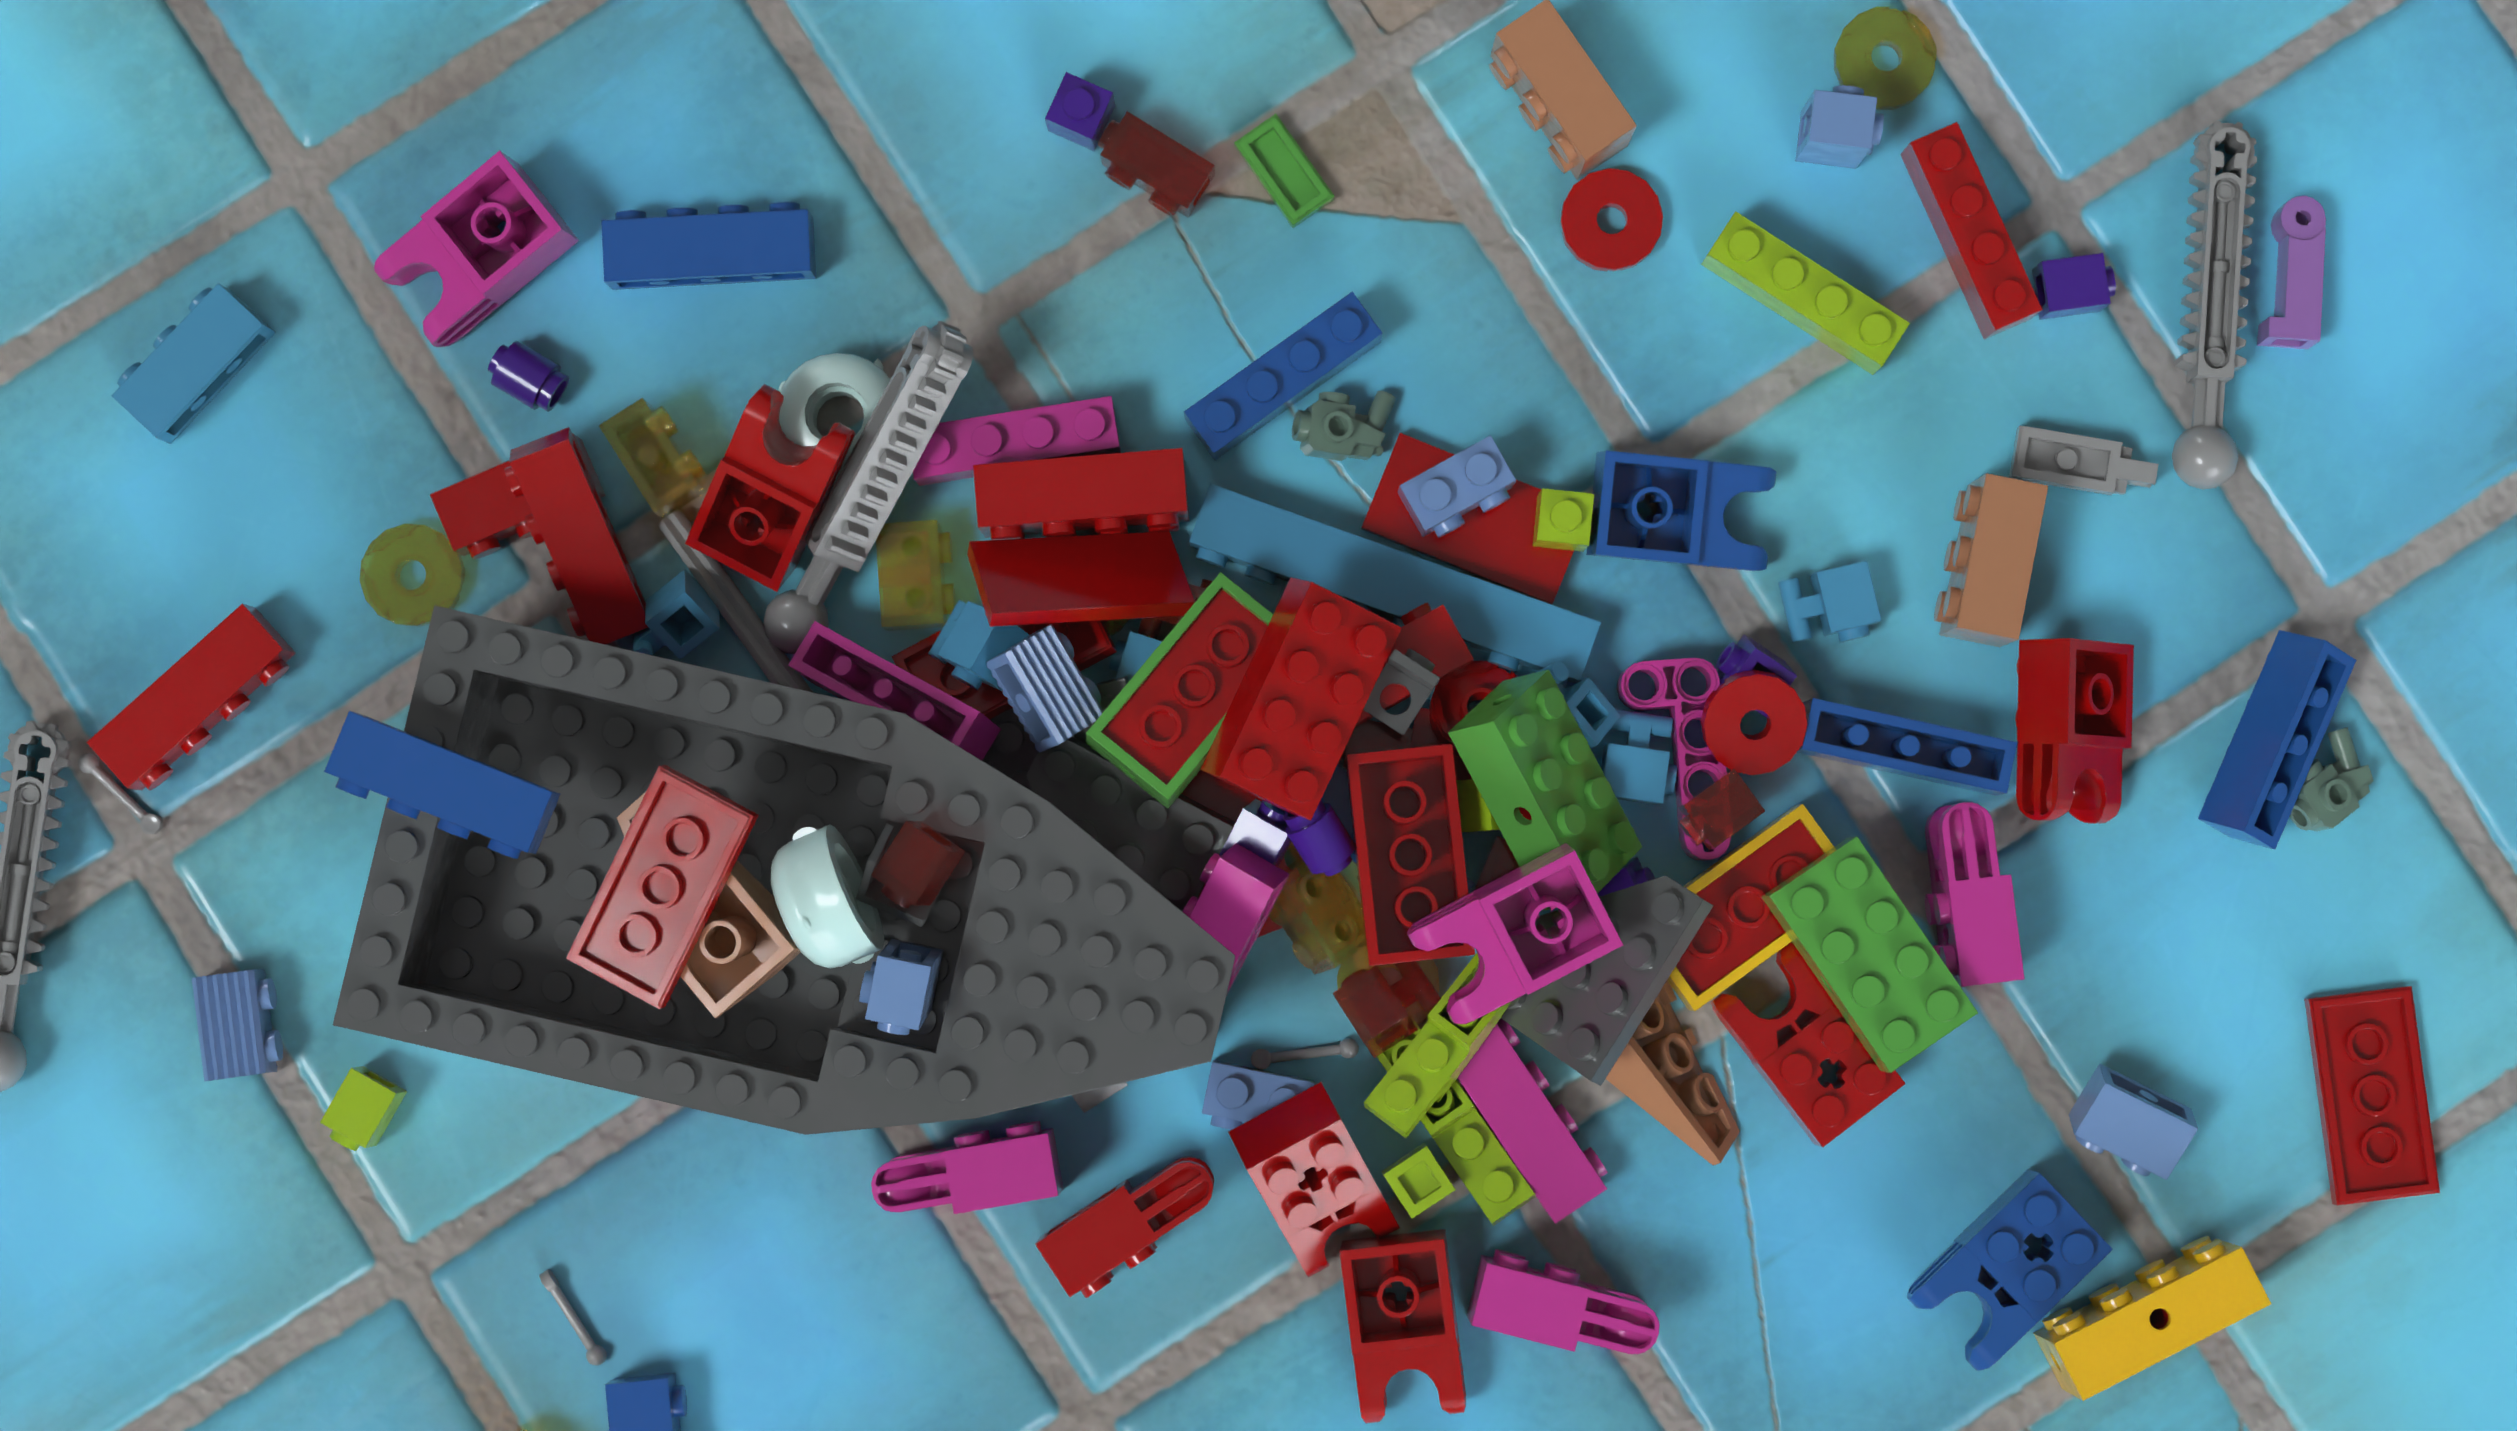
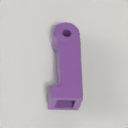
(2299, 278)

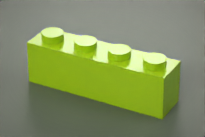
(1805, 293)

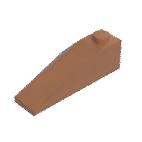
(740, 942)
(1668, 1083)

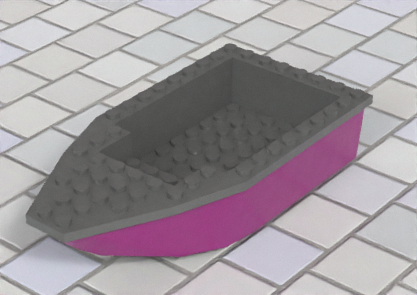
(1051, 962)

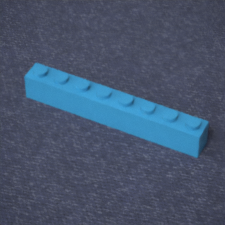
(1389, 581)

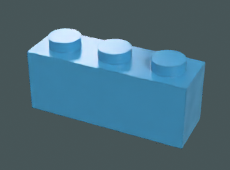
(192, 362)

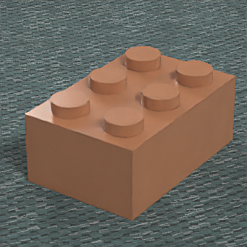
(1560, 90)
(1991, 560)

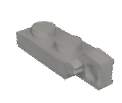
(2077, 462)

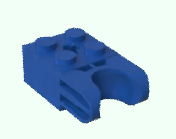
(1688, 514)
(2010, 1285)

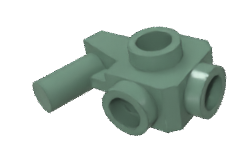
(1336, 432)
(2332, 789)

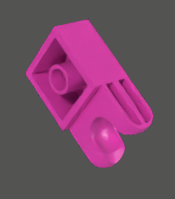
(469, 252)
(1971, 898)
(1511, 949)
(973, 1172)
(1557, 1307)

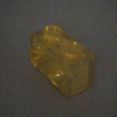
(652, 457)
(913, 575)
(1319, 917)

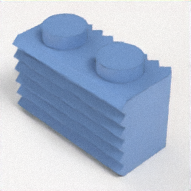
(1046, 687)
(236, 1024)

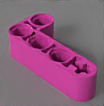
(1683, 709)

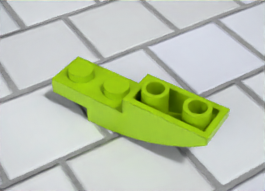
(1430, 1062)
(1471, 1148)

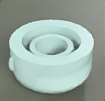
(821, 380)
(816, 895)

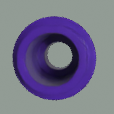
(527, 376)
(1322, 841)

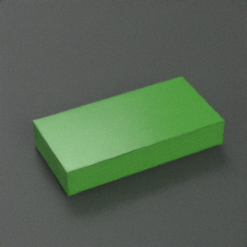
(1284, 170)

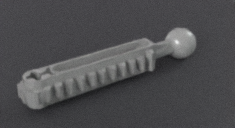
(2205, 452)
(873, 477)
(21, 873)

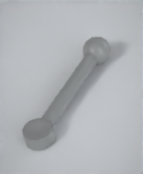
(148, 822)
(1262, 1058)
(595, 1353)

